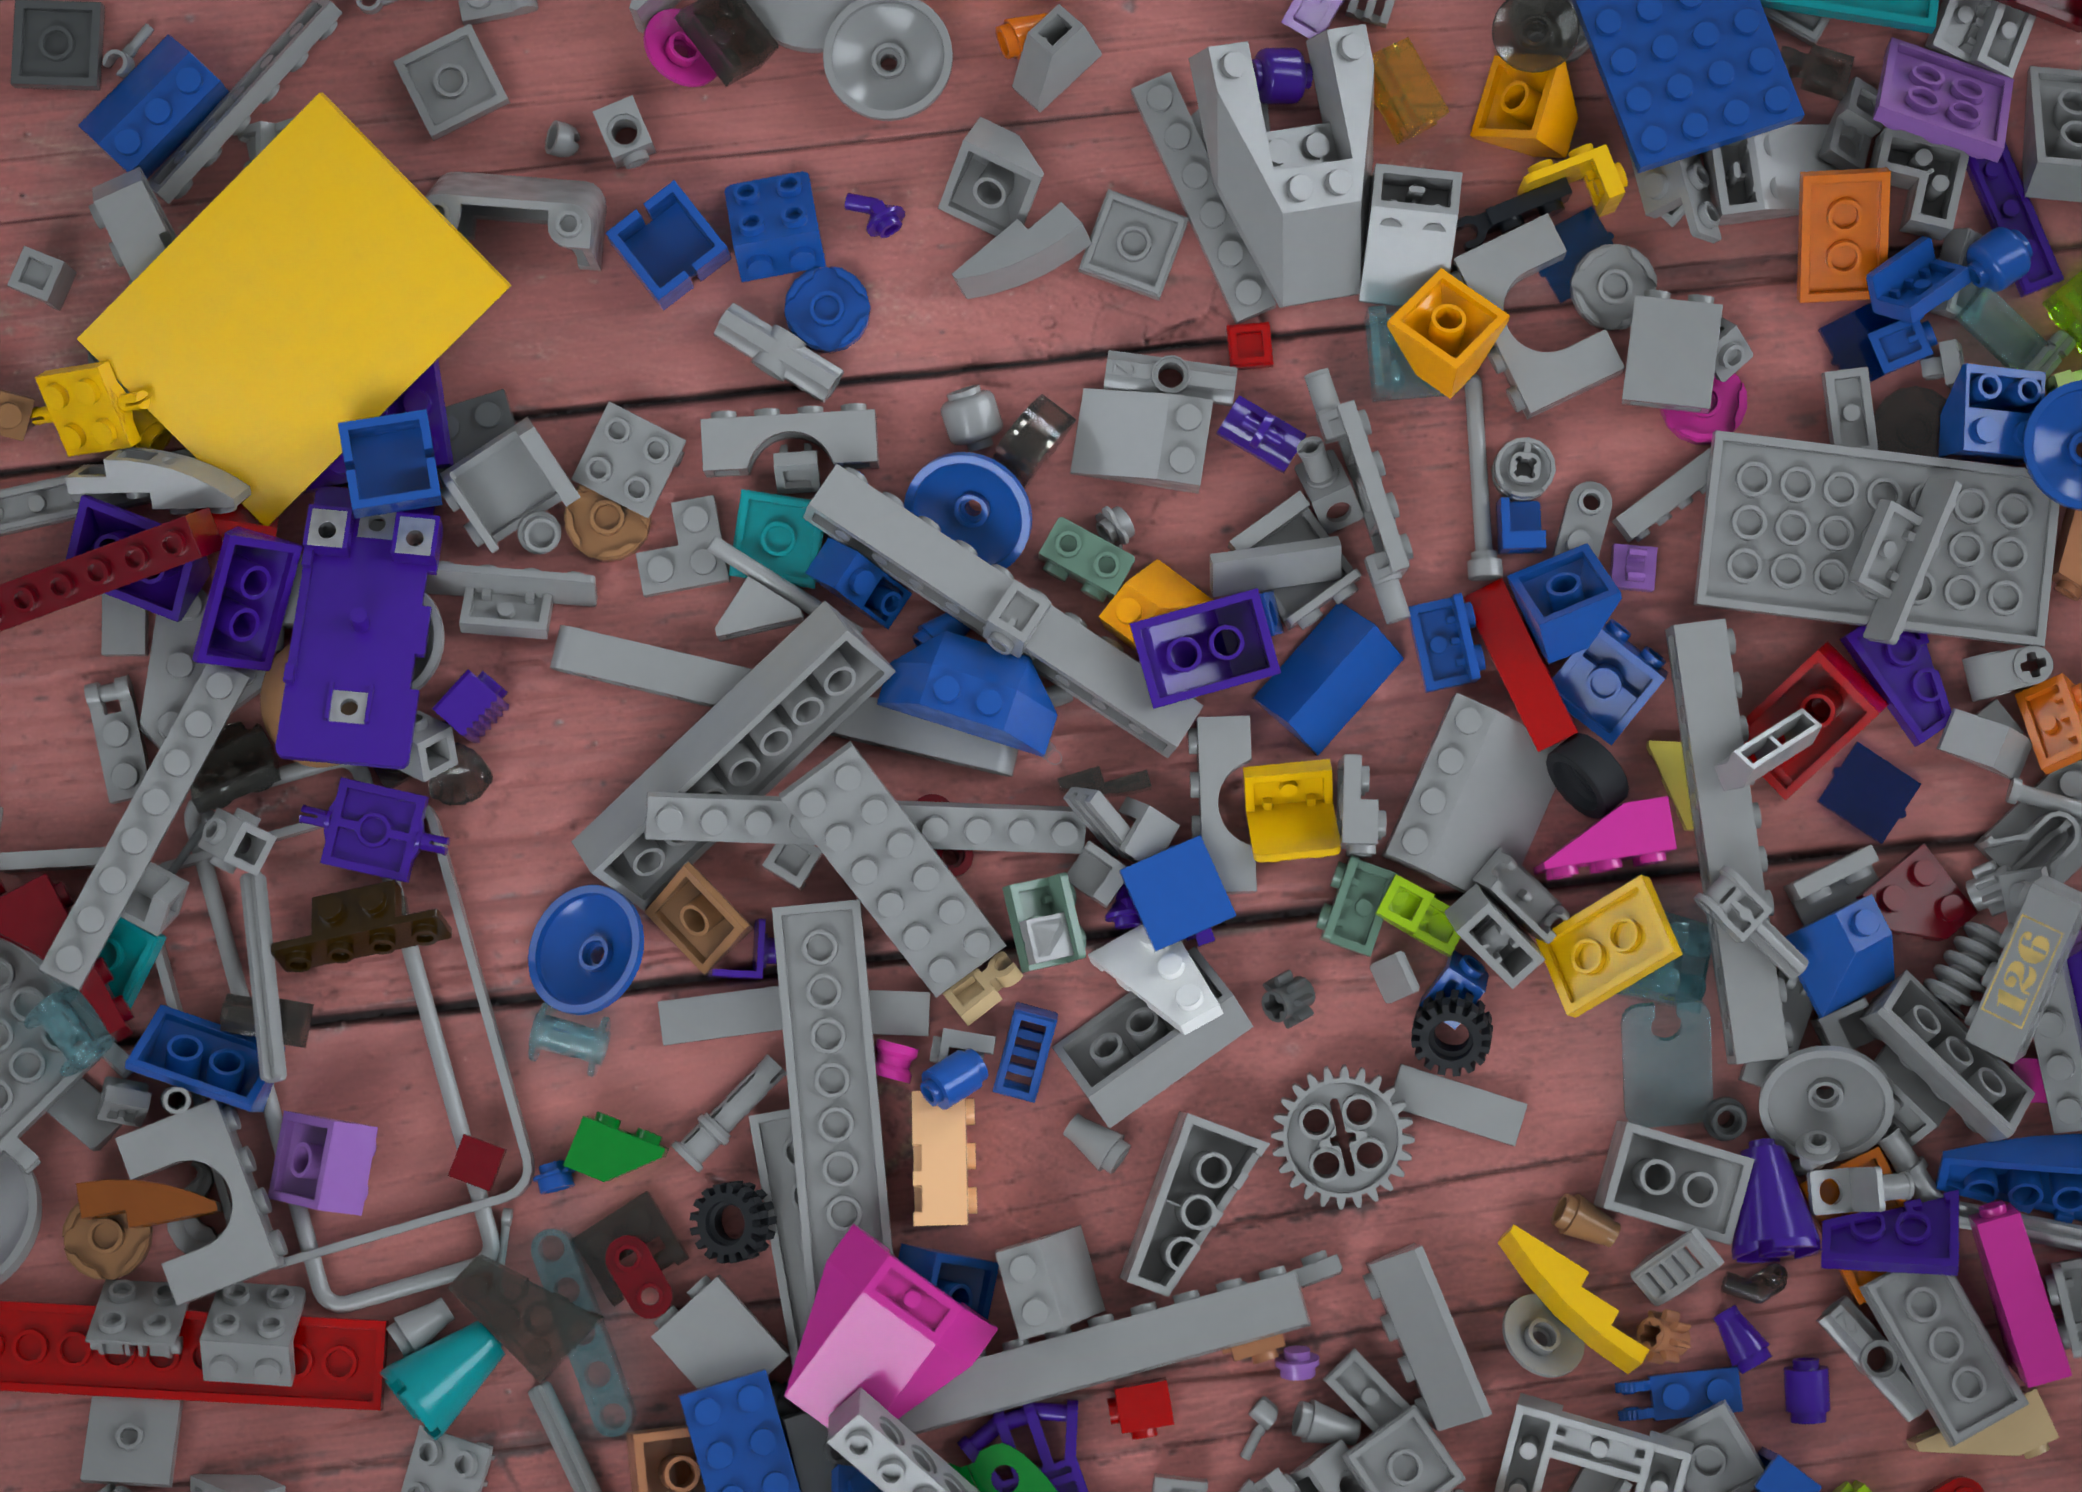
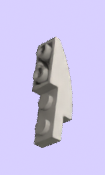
(167, 477)

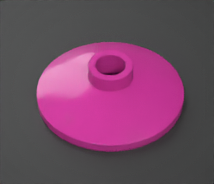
(674, 52)

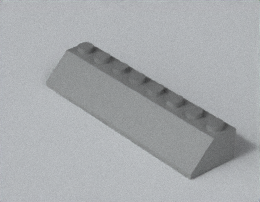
(739, 747)

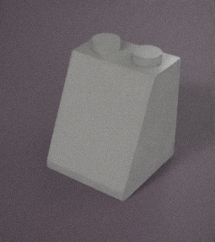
(1049, 1282)

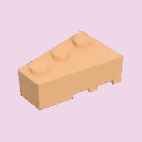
(942, 1162)

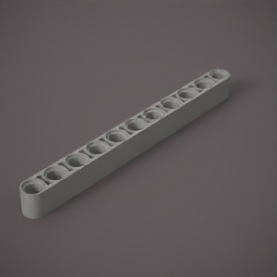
(708, 681)

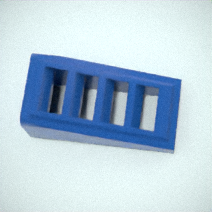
(1033, 1015)

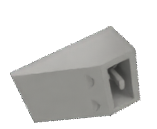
(1762, 173)
(1408, 231)

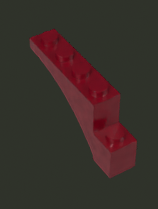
(33, 919)

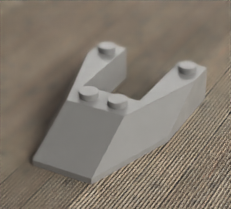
(1297, 189)

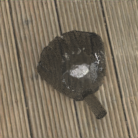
(464, 781)

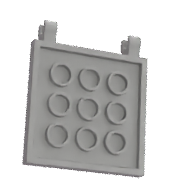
(29, 1056)

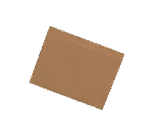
(698, 918)

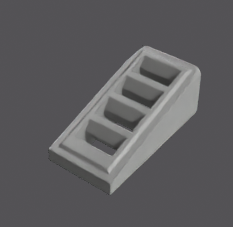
(1673, 1268)

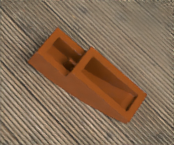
(142, 1201)

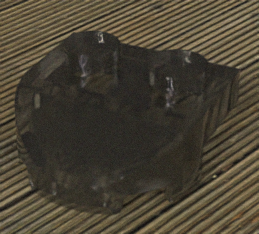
(235, 767)

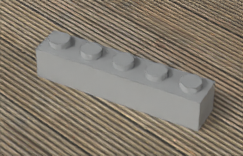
(1659, 503)

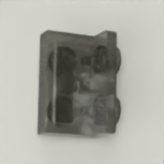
(728, 36)

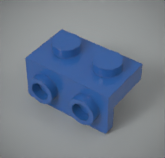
(1914, 282)
(1446, 643)

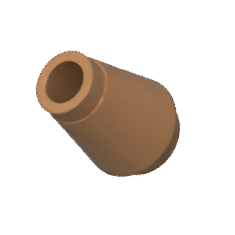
(1583, 1220)

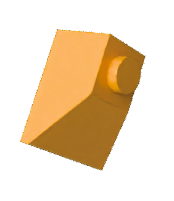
(1527, 110)
(1446, 331)
(1147, 595)

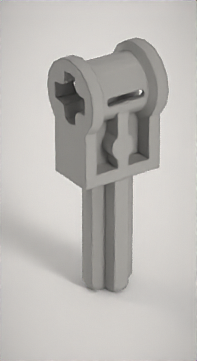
(1744, 915)

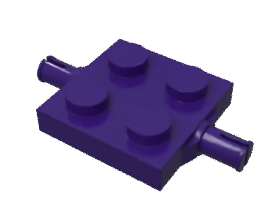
(374, 830)

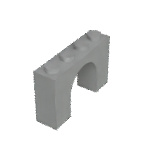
(1535, 377)
(248, 1242)

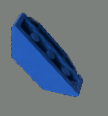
(973, 691)

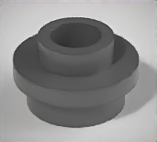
(1735, 1124)

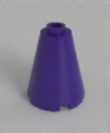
(1773, 1211)

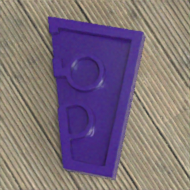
(1898, 1240)

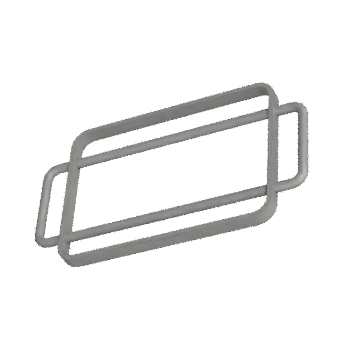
(481, 1203)

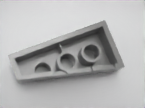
(1188, 1198)

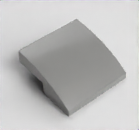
(1981, 34)

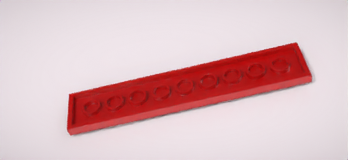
(48, 1353)

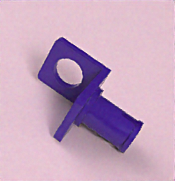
(763, 954)

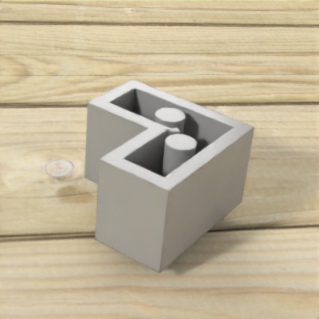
(1930, 175)

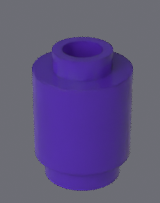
(1807, 1391)

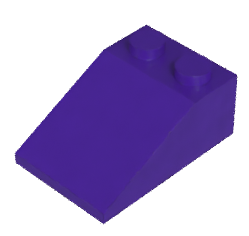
(1205, 648)

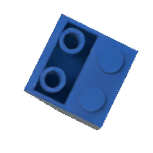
(1989, 413)

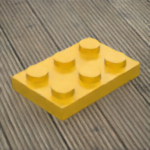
(1609, 946)

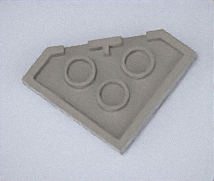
(174, 673)

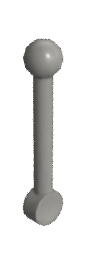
(506, 1221)

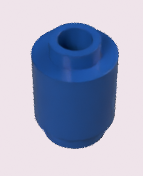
(953, 1078)

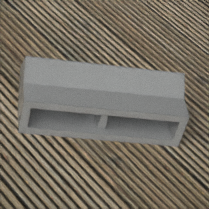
(1738, 772)

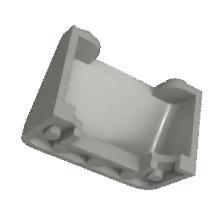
(569, 208)

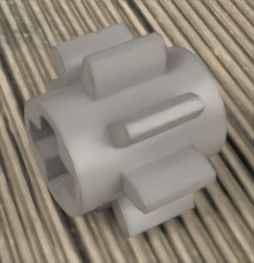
(1985, 887)

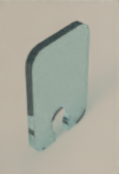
(1671, 1076)

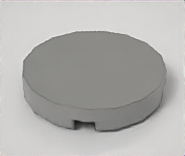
(1607, 283)

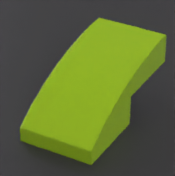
(1418, 915)

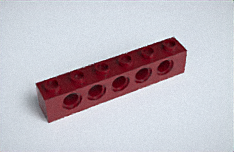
(108, 568)

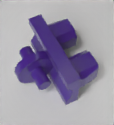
(1261, 434)

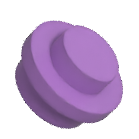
(1297, 1363)

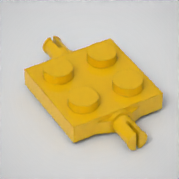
(89, 408)

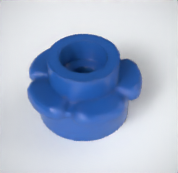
(554, 1177)

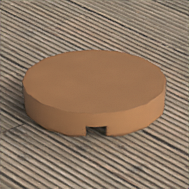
(604, 527)
(104, 1245)

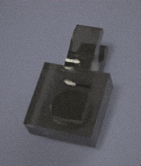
(1821, 70)

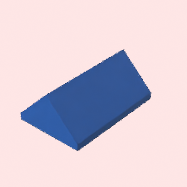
(1329, 677)
(201, 1059)

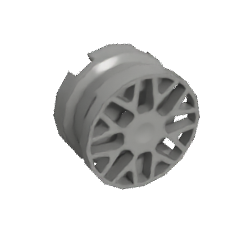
(1523, 469)

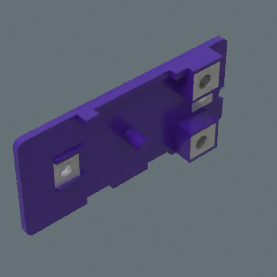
(358, 634)

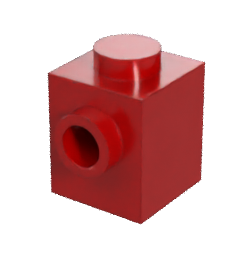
(1141, 1408)

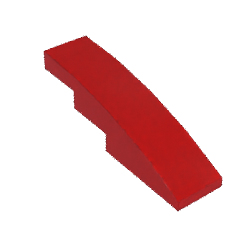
(1521, 665)

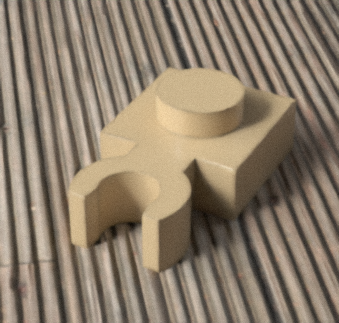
(979, 990)

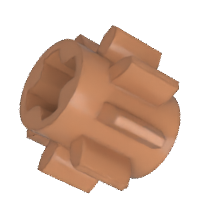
(1664, 1336)

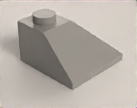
(992, 179)

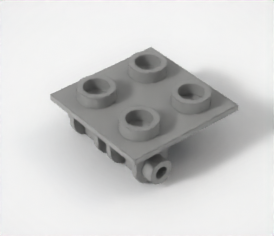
(629, 459)
(137, 1315)
(447, 1464)

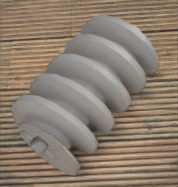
(1965, 967)

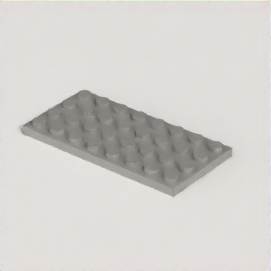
(1794, 513)

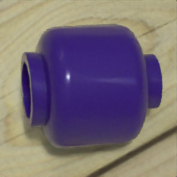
(1281, 75)

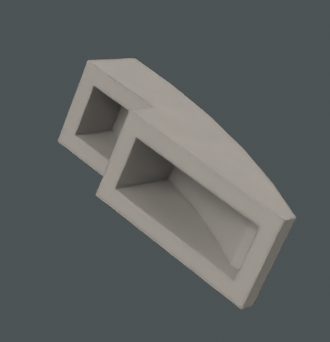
(1023, 254)

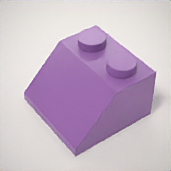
(323, 1163)

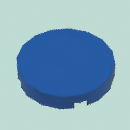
(827, 309)

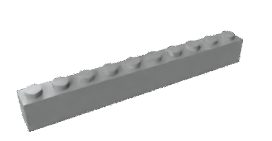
(969, 590)
(1726, 834)
(1117, 1348)

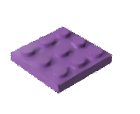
(1943, 100)

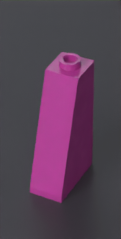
(2018, 1295)

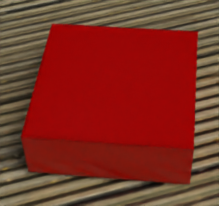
(1249, 345)

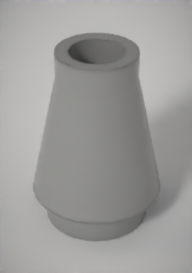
(1097, 1143)
(419, 1326)
(1322, 1424)

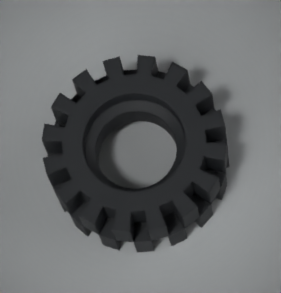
(1447, 1055)
(711, 1228)

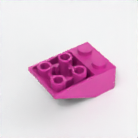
(1631, 831)

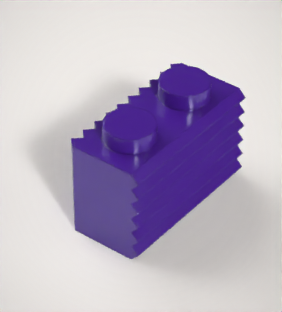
(472, 705)

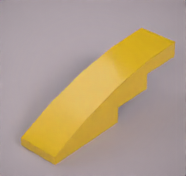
(1560, 1288)

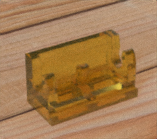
(1405, 91)

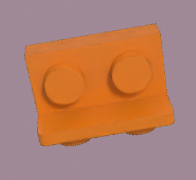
(2053, 721)

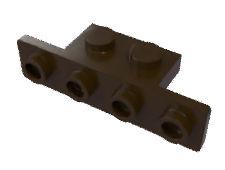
(359, 925)

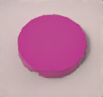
(1725, 413)

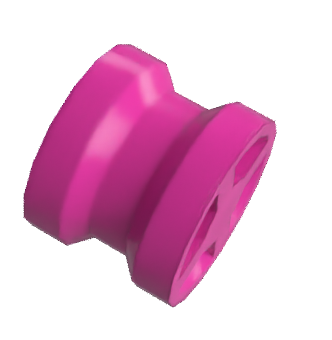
(894, 1060)

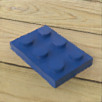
(739, 1436)

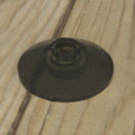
(1521, 18)

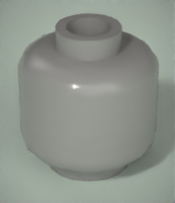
(971, 417)

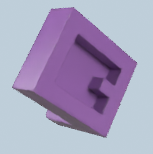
(1311, 16)

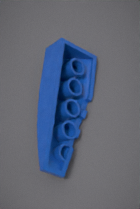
(2025, 1171)

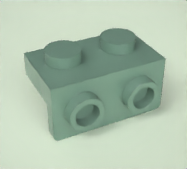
(1086, 559)
(1040, 899)
(1352, 916)

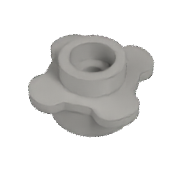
(1114, 526)

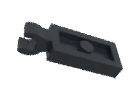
(1513, 212)

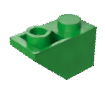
(609, 1152)

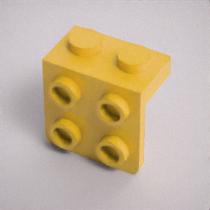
(1595, 165)
(1291, 811)

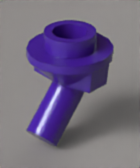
(883, 218)
(1123, 911)

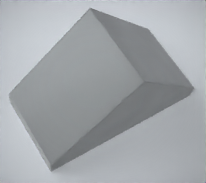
(756, 611)
(1985, 743)

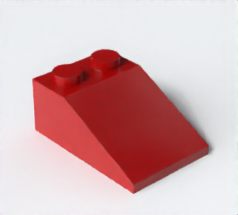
(1834, 697)

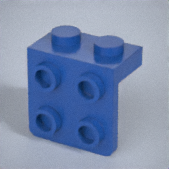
(774, 226)

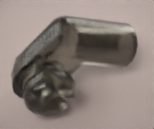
(1758, 1287)

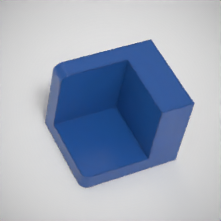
(1519, 527)

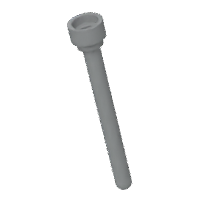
(1484, 560)

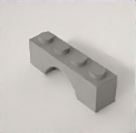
(735, 442)
(1221, 748)

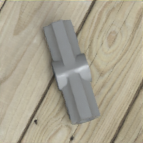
(778, 352)
(1141, 373)
(1856, 1338)

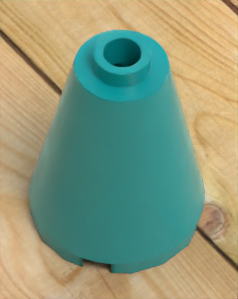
(444, 1376)

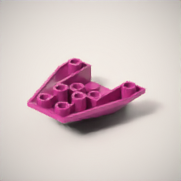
(882, 1332)

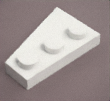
(1162, 979)

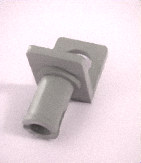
(1326, 484)
(1860, 1189)

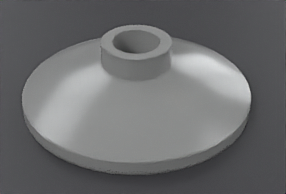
(1558, 1348)

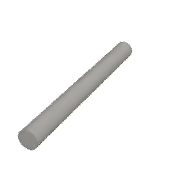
(766, 576)

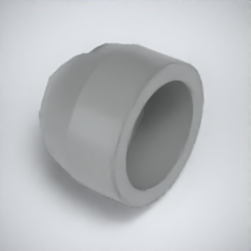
(562, 139)

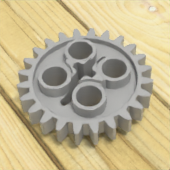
(1381, 1127)

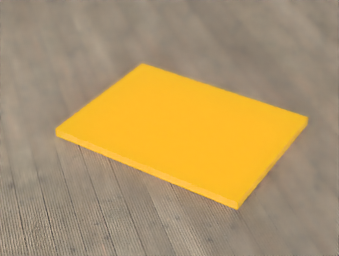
(294, 308)

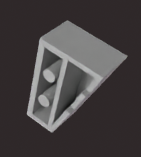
(132, 220)

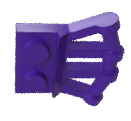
(1063, 1474)

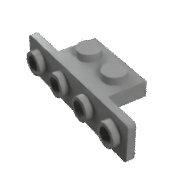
(1677, 185)
(1899, 553)
(510, 599)

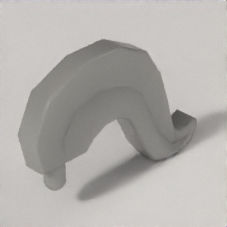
(193, 1233)

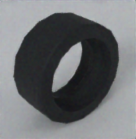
(1587, 775)

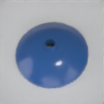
(2051, 445)
(944, 493)
(570, 944)

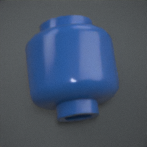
(1999, 259)

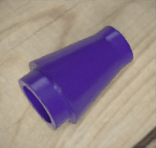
(1742, 1341)

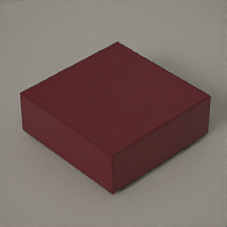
(477, 1162)

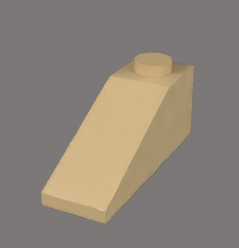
(2018, 1434)

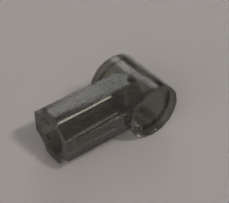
(238, 1018)

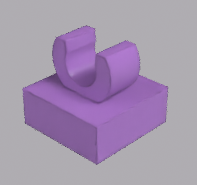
(1633, 567)

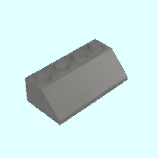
(1935, 1048)
(1135, 1054)
(1427, 1338)

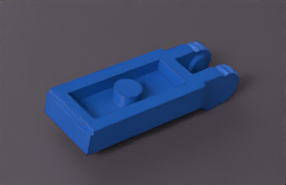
(1682, 1393)

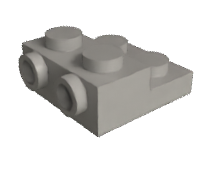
(1357, 819)

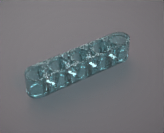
(600, 1348)

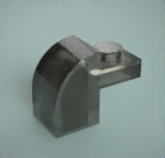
(1033, 438)

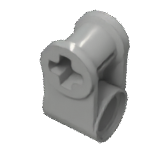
(2001, 672)

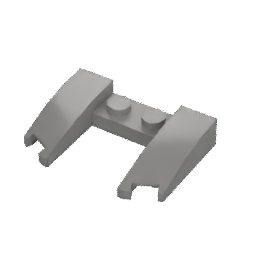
(1546, 1432)

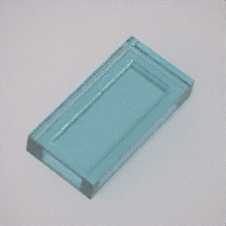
(2000, 329)

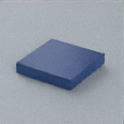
(1177, 893)

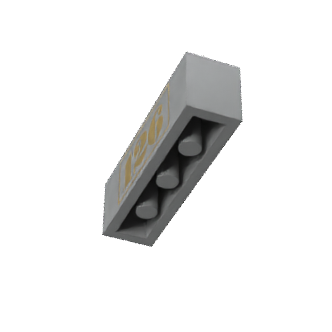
(2026, 969)

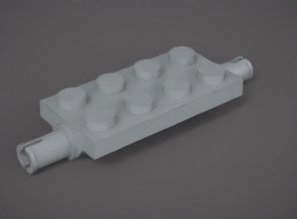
(1380, 509)

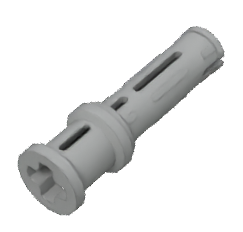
(715, 1127)

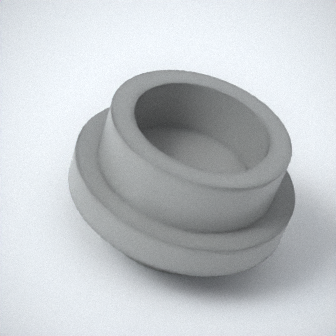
(539, 532)

